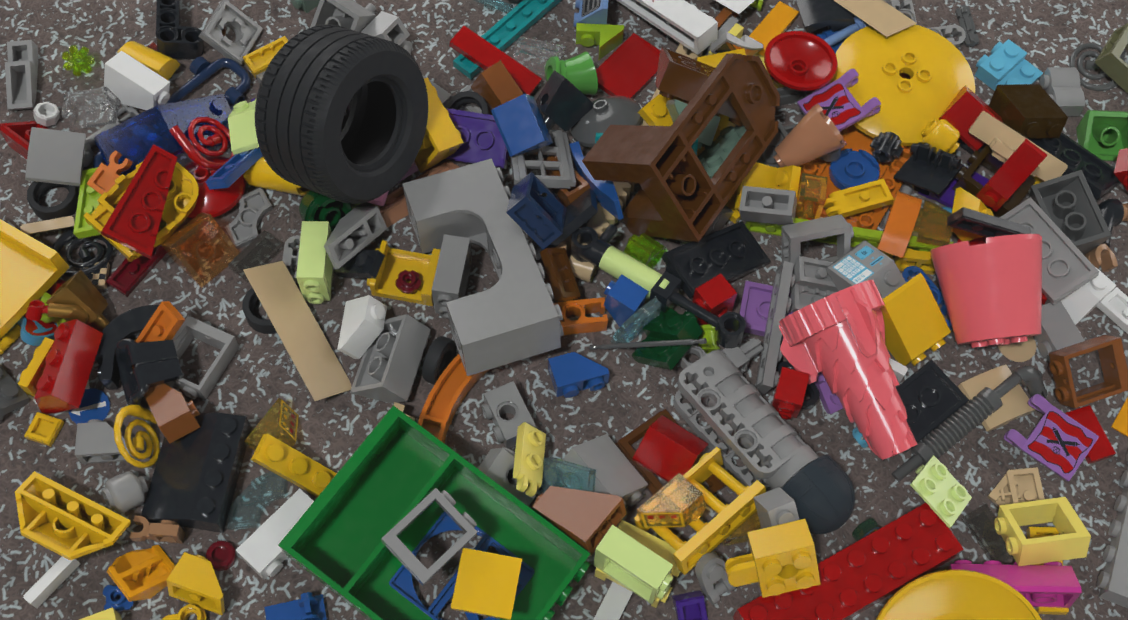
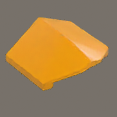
(141, 572)

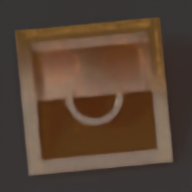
(201, 248)

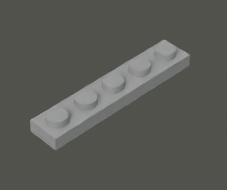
(779, 306)

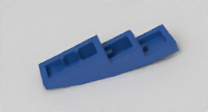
(604, 190)

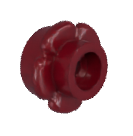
(408, 288)

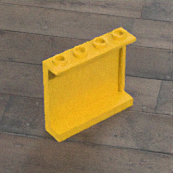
(25, 273)

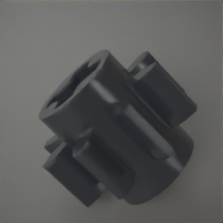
(886, 147)

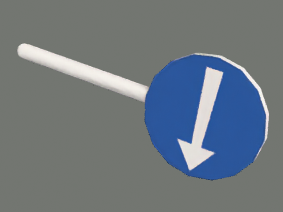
(93, 405)

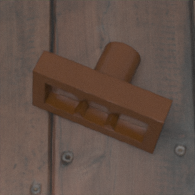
(559, 274)

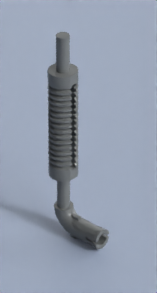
(969, 417)

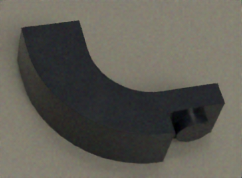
(124, 326)

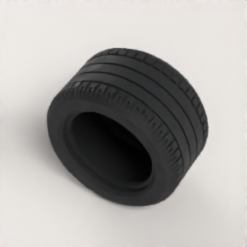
(304, 108)

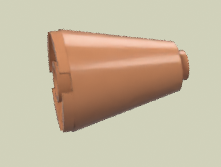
(809, 139)

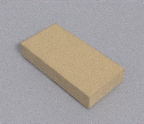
(48, 225)

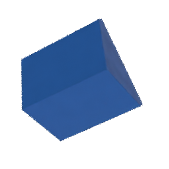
(521, 125)

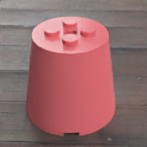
(992, 288)

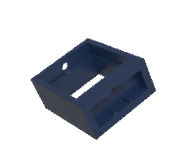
(537, 215)

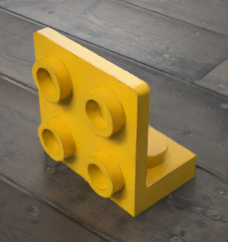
(770, 177)

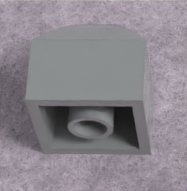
(344, 14)

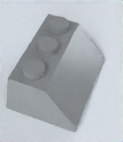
(392, 361)

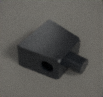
(562, 103)

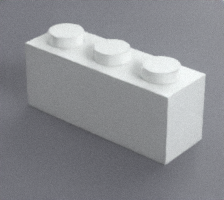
(262, 547)

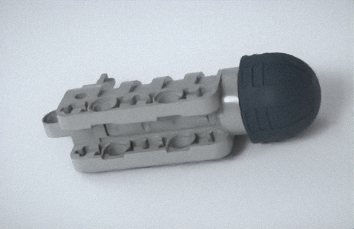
(760, 436)

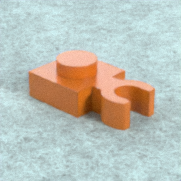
(105, 176)

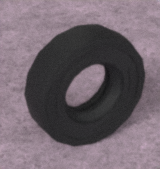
(438, 358)

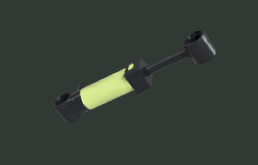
(663, 287)

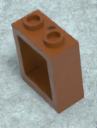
(1112, 364)

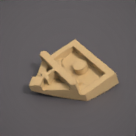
(1018, 487)

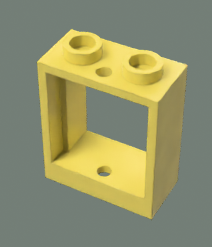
(1070, 544)

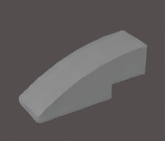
(21, 74)

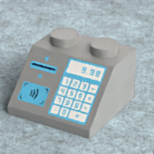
(864, 264)

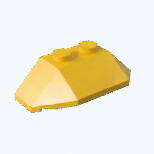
(65, 519)

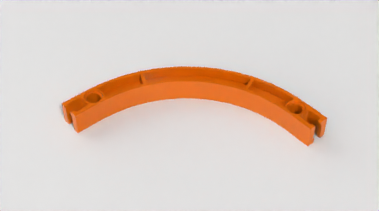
(455, 384)

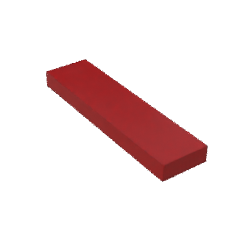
(486, 55)

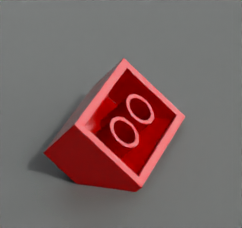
(67, 367)

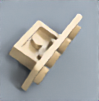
(1006, 140)

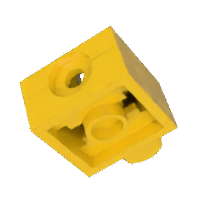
(779, 560)

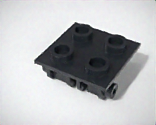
(928, 169)

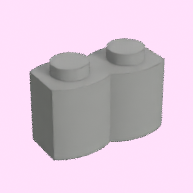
(1064, 88)

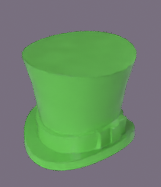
(578, 70)

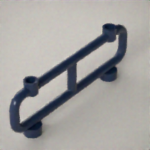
(203, 70)

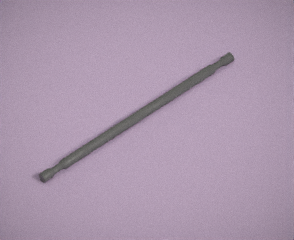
(648, 344)

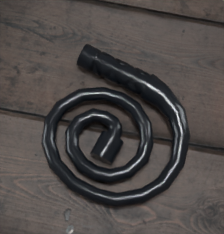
(84, 253)

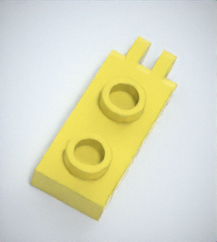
(529, 459)

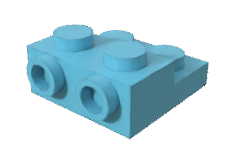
(1006, 66)

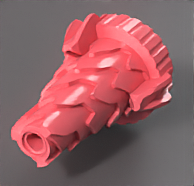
(847, 345)

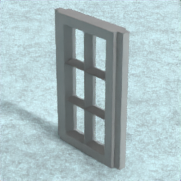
(564, 163)

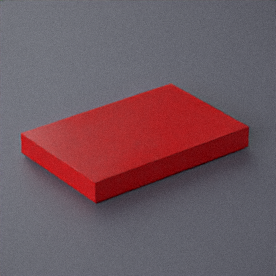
(629, 68)

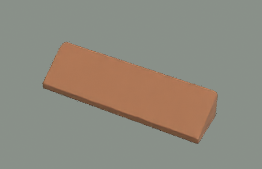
(396, 208)

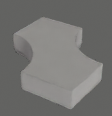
(245, 225)

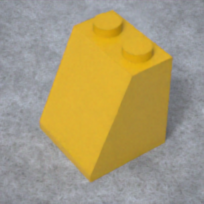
(913, 322)

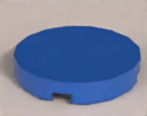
(853, 169)

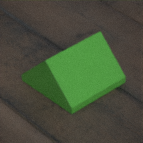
(1103, 133)

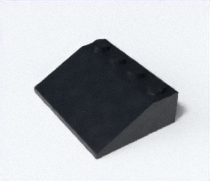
(199, 474)

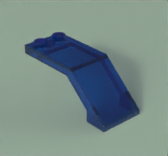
(138, 134)

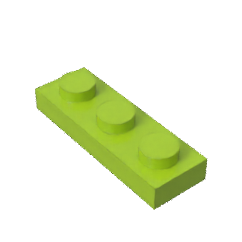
(86, 203)

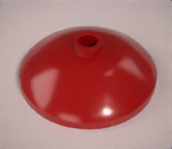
(800, 60)
(215, 200)

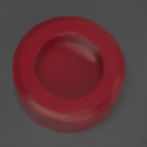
(221, 555)

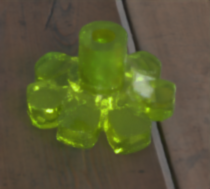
(78, 60)

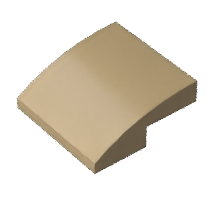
(1014, 402)

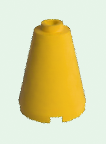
(264, 177)

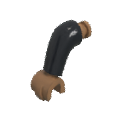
(1114, 213)

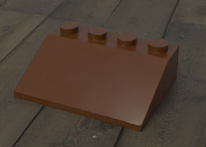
(684, 77)

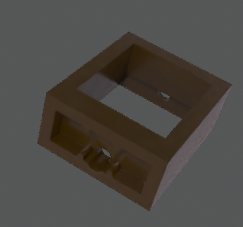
(993, 164)

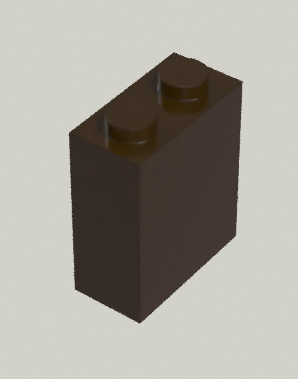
(1028, 110)

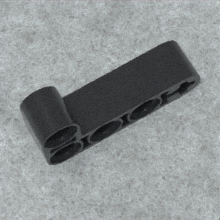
(173, 39)

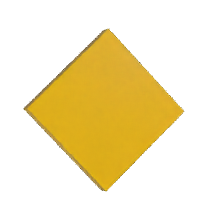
(486, 584)

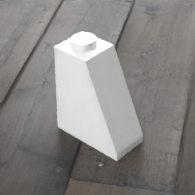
(135, 82)

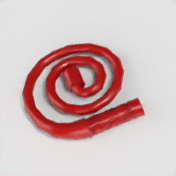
(211, 141)

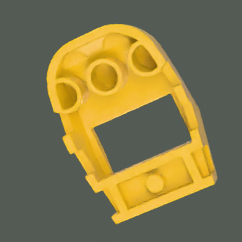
(179, 204)

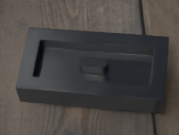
(362, 265)

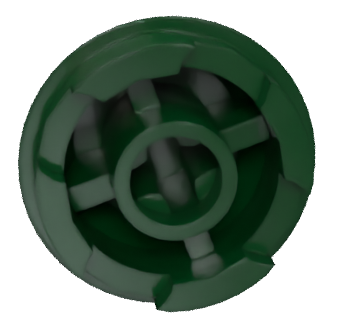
(322, 208)

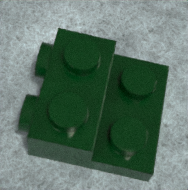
(664, 327)

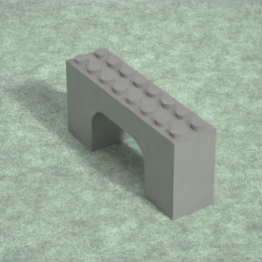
(518, 312)

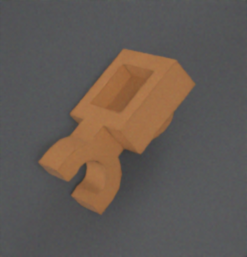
(165, 531)

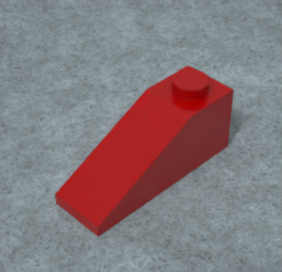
(1011, 175)

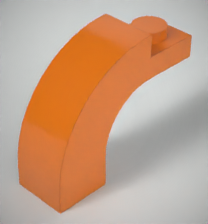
(899, 224)

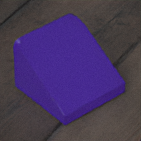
(690, 606)

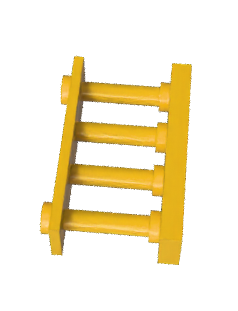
(720, 527)

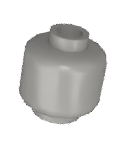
(124, 492)

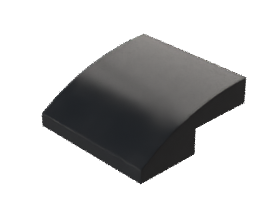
(822, 13)

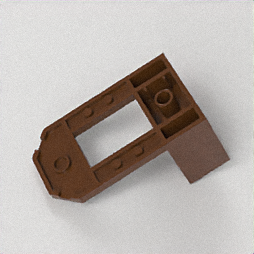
(675, 190)

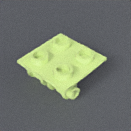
(940, 490)

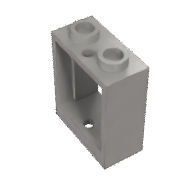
(796, 233)
(451, 272)
(217, 338)
(407, 558)

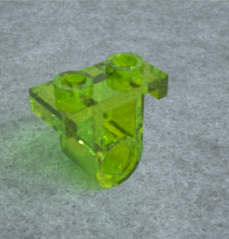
(645, 249)

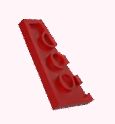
(142, 204)

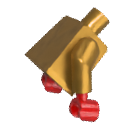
(71, 301)

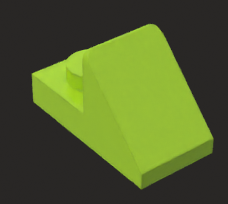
(604, 35)

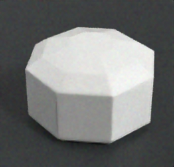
(46, 114)

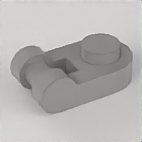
(709, 570)

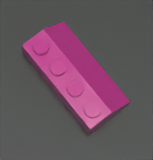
(1040, 584)

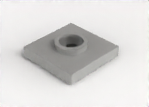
(244, 28)

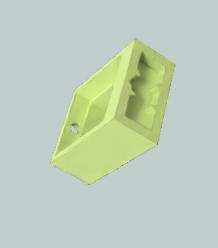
(314, 264)
(633, 565)

